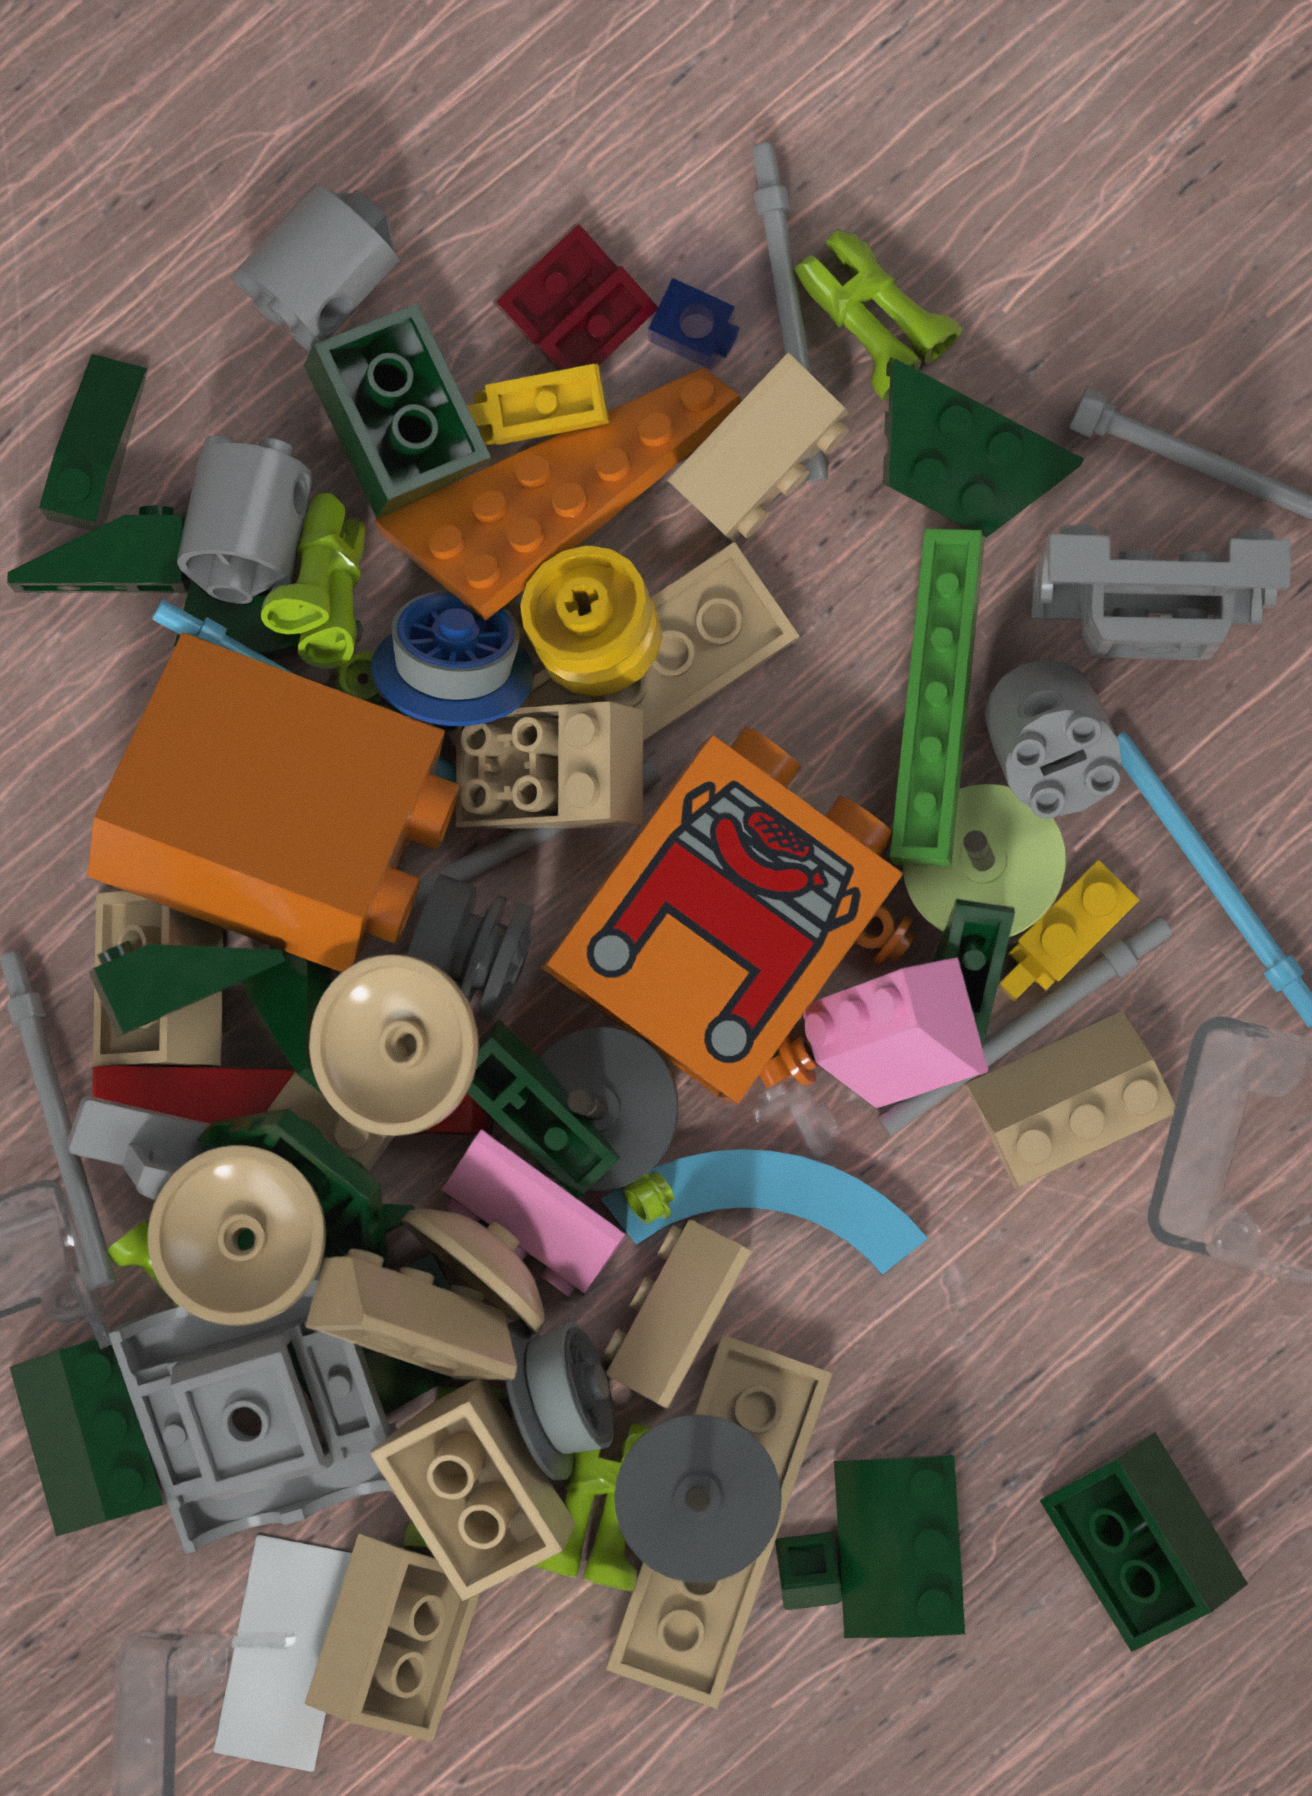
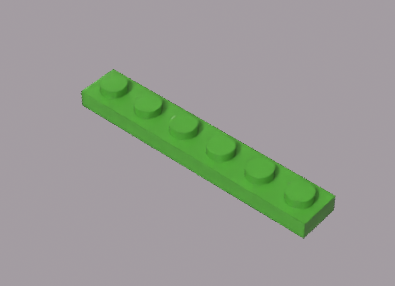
(937, 698)

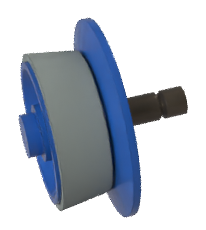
(451, 663)

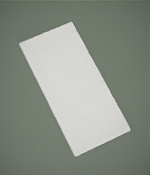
(266, 1689)

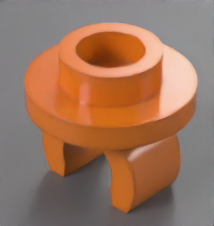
(892, 939)
(795, 1059)

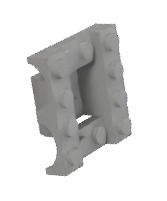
(1155, 606)
(194, 1375)

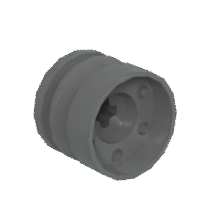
(473, 947)

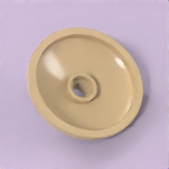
(363, 1053)
(198, 1228)
(481, 1260)

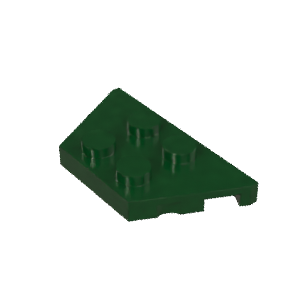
(963, 454)
(343, 1185)

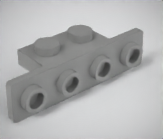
(139, 1139)

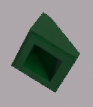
(808, 1571)

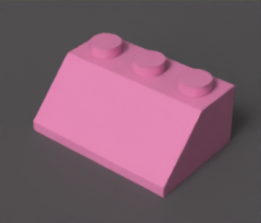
(898, 1033)
(543, 1216)

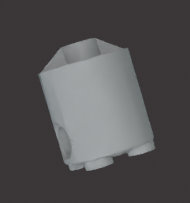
(319, 263)
(244, 518)
(1053, 738)

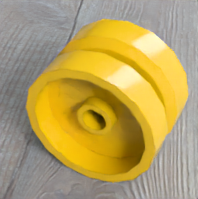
(591, 620)

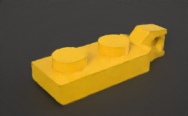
(540, 405)
(1068, 930)

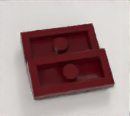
(575, 302)

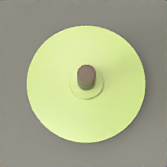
(998, 858)

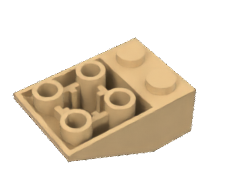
(552, 768)

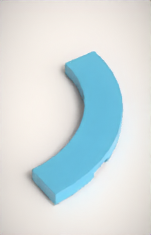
(781, 1185)

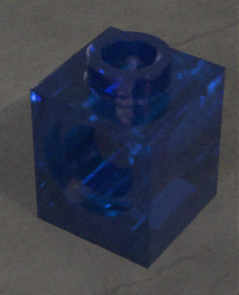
(682, 301)

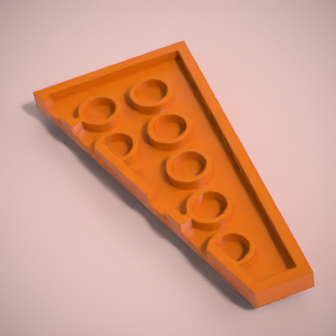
(508, 519)

